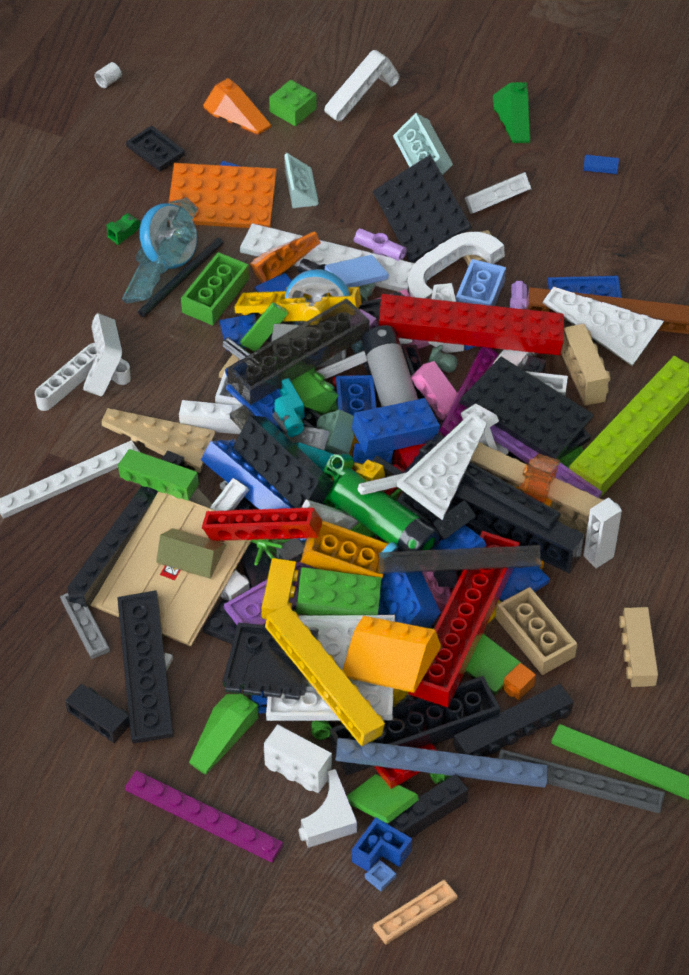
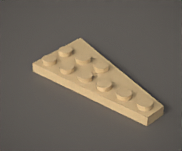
(162, 435)

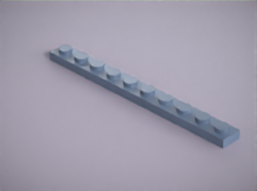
(442, 762)

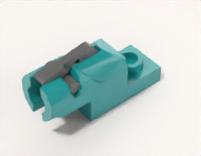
(289, 410)

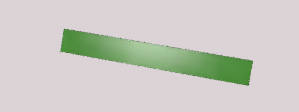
(622, 761)

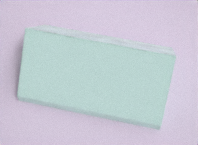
(300, 183)

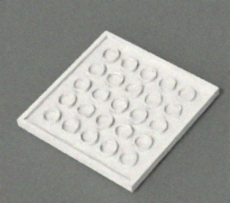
(335, 636)

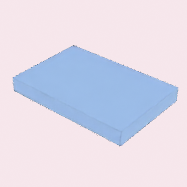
(358, 271)

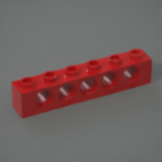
(262, 524)

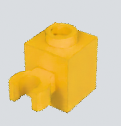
(370, 470)

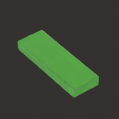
(264, 327)

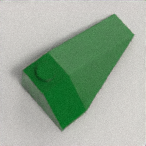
(513, 109)

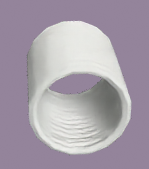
(108, 75)

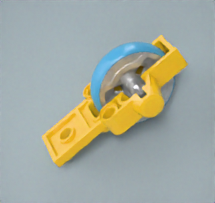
(305, 296)

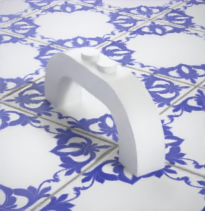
(448, 252)

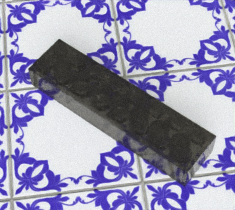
(298, 351)

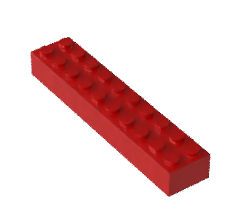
(473, 324)
(463, 626)

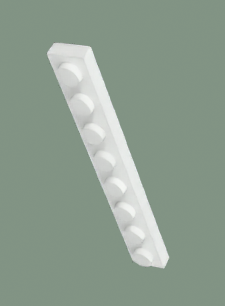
(63, 480)

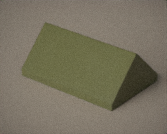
(189, 552)

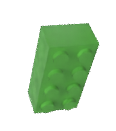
(215, 288)
(336, 593)

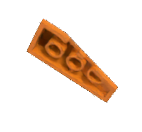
(232, 104)
(283, 257)

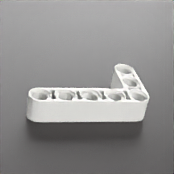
(373, 67)
(108, 354)
(72, 375)

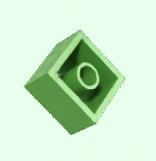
(292, 102)

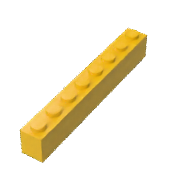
(325, 675)

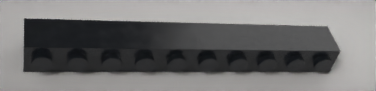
(102, 560)

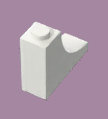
(332, 819)

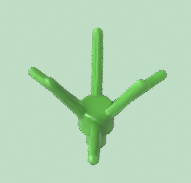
(267, 545)

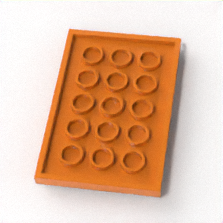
(226, 193)

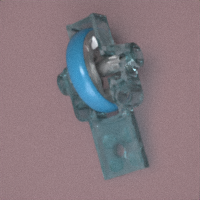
(166, 243)

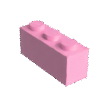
(435, 388)

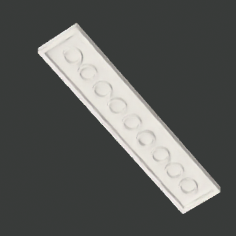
(262, 239)

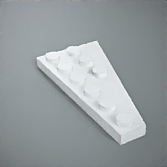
(611, 326)
(440, 471)

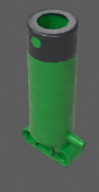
(377, 510)

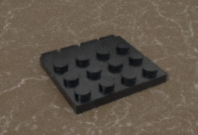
(262, 665)

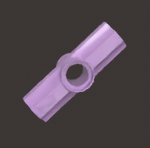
(380, 244)
(518, 295)

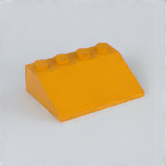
(390, 653)

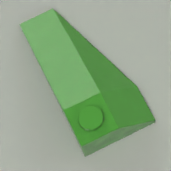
(223, 729)

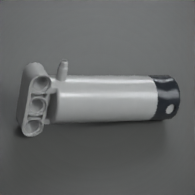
(388, 366)

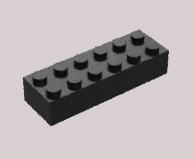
(282, 462)

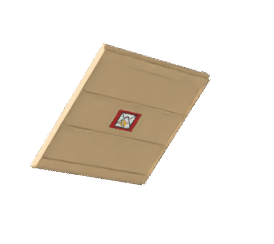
(182, 596)

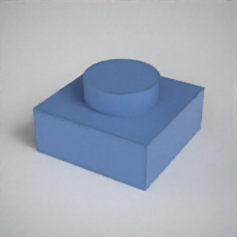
(380, 875)

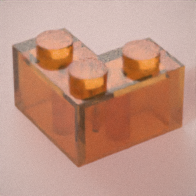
(539, 476)

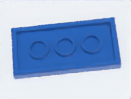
(588, 285)

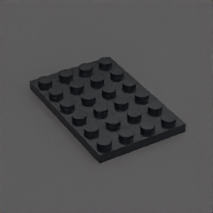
(421, 208)
(528, 408)

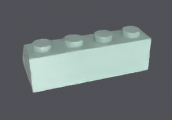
(419, 140)

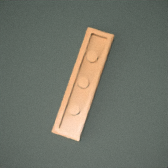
(415, 911)

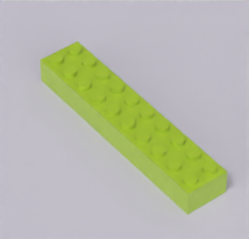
(635, 426)

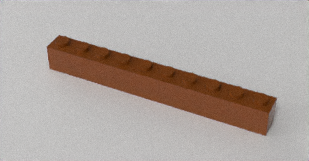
(674, 315)

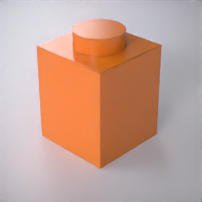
(519, 681)

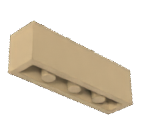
(639, 647)

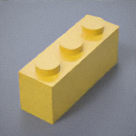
(279, 586)

